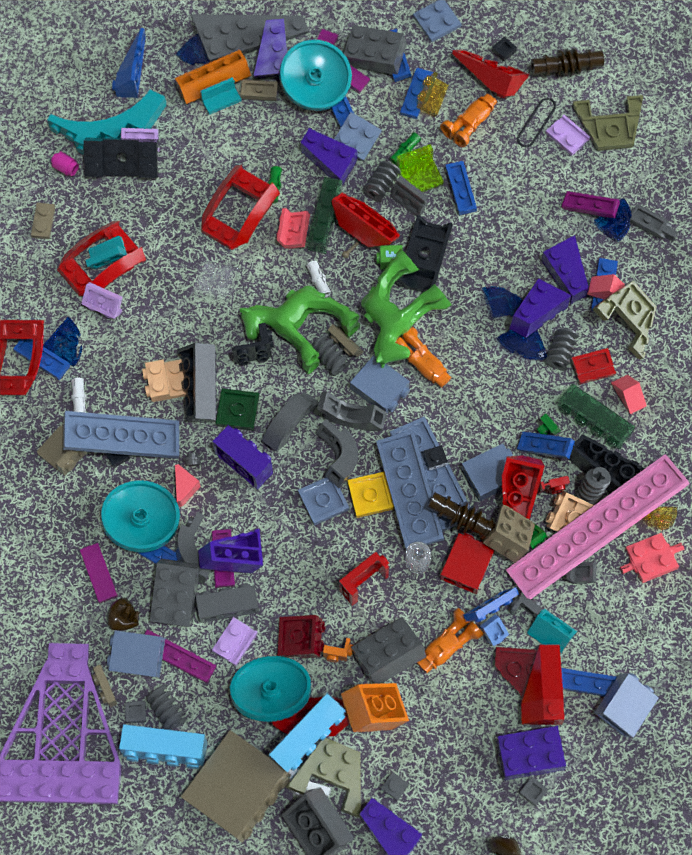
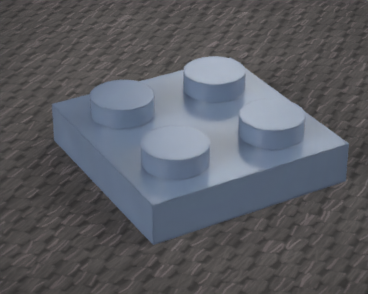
(437, 20)
(358, 135)
(323, 500)

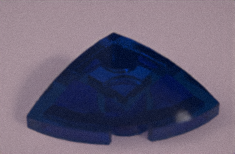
(192, 52)
(616, 227)
(501, 301)
(67, 336)
(530, 346)

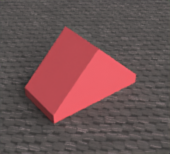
(604, 286)
(629, 393)
(185, 485)

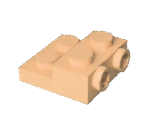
(163, 380)
(566, 510)

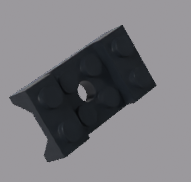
(102, 159)
(431, 238)

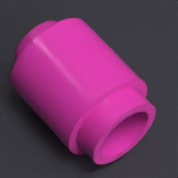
(64, 164)

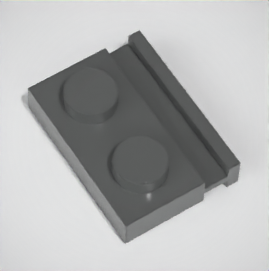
(409, 196)

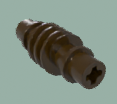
(566, 61)
(459, 514)

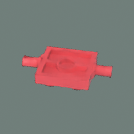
(652, 558)

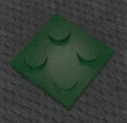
(237, 409)

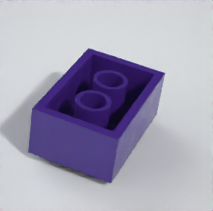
(243, 456)
(531, 753)

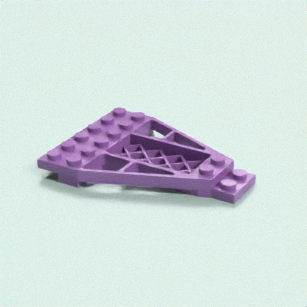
(61, 780)

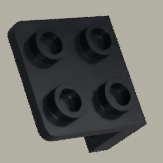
(255, 351)

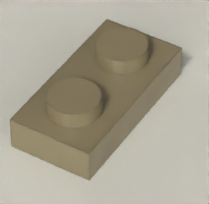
(259, 90)
(43, 221)
(338, 335)
(100, 679)

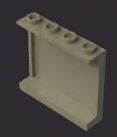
(236, 786)

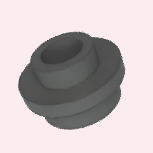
(193, 459)

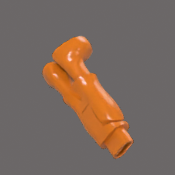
(469, 119)
(424, 360)
(447, 643)

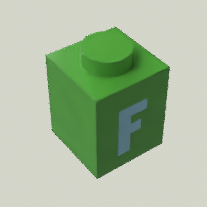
(386, 254)

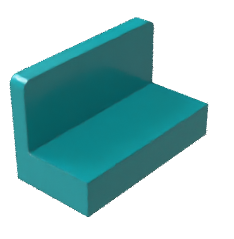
(220, 96)
(106, 253)
(551, 630)

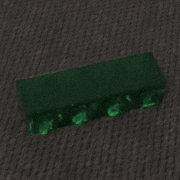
(324, 216)
(596, 417)

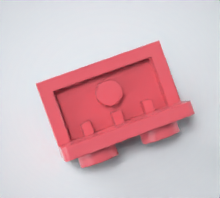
(293, 228)

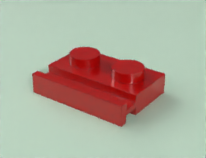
(593, 366)
(554, 486)

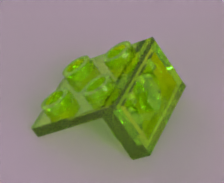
(420, 168)

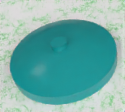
(315, 75)
(140, 516)
(270, 688)

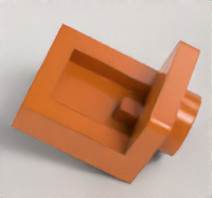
(334, 654)

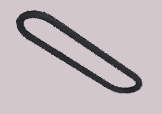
(542, 126)

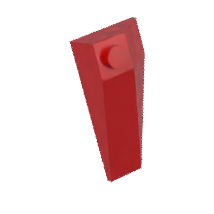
(500, 79)
(521, 483)
(544, 692)

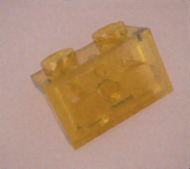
(432, 94)
(662, 517)

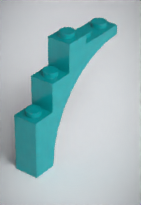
(140, 116)

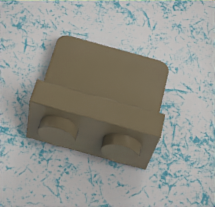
(53, 453)
(511, 534)

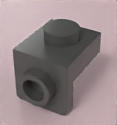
(582, 573)
(530, 605)

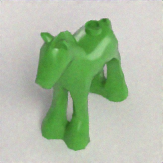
(291, 315)
(392, 319)

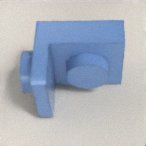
(494, 630)

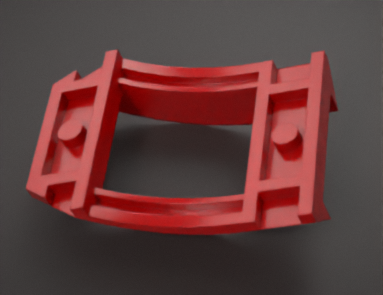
(253, 187)
(79, 279)
(21, 330)

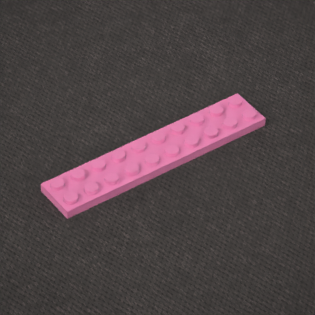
(597, 527)

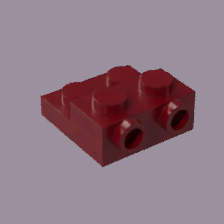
(301, 636)

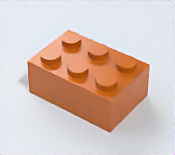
(374, 707)

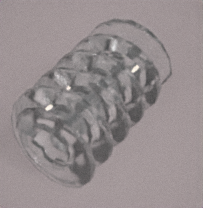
(418, 558)

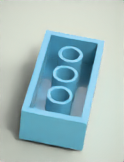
(305, 734)
(163, 746)

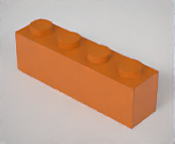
(224, 68)

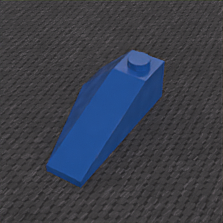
(129, 73)

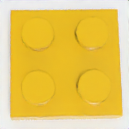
(370, 494)

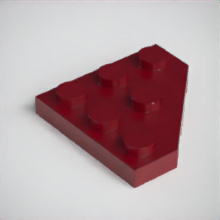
(515, 666)

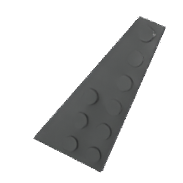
(230, 33)

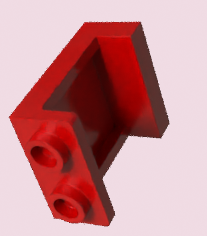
(467, 563)
(360, 574)

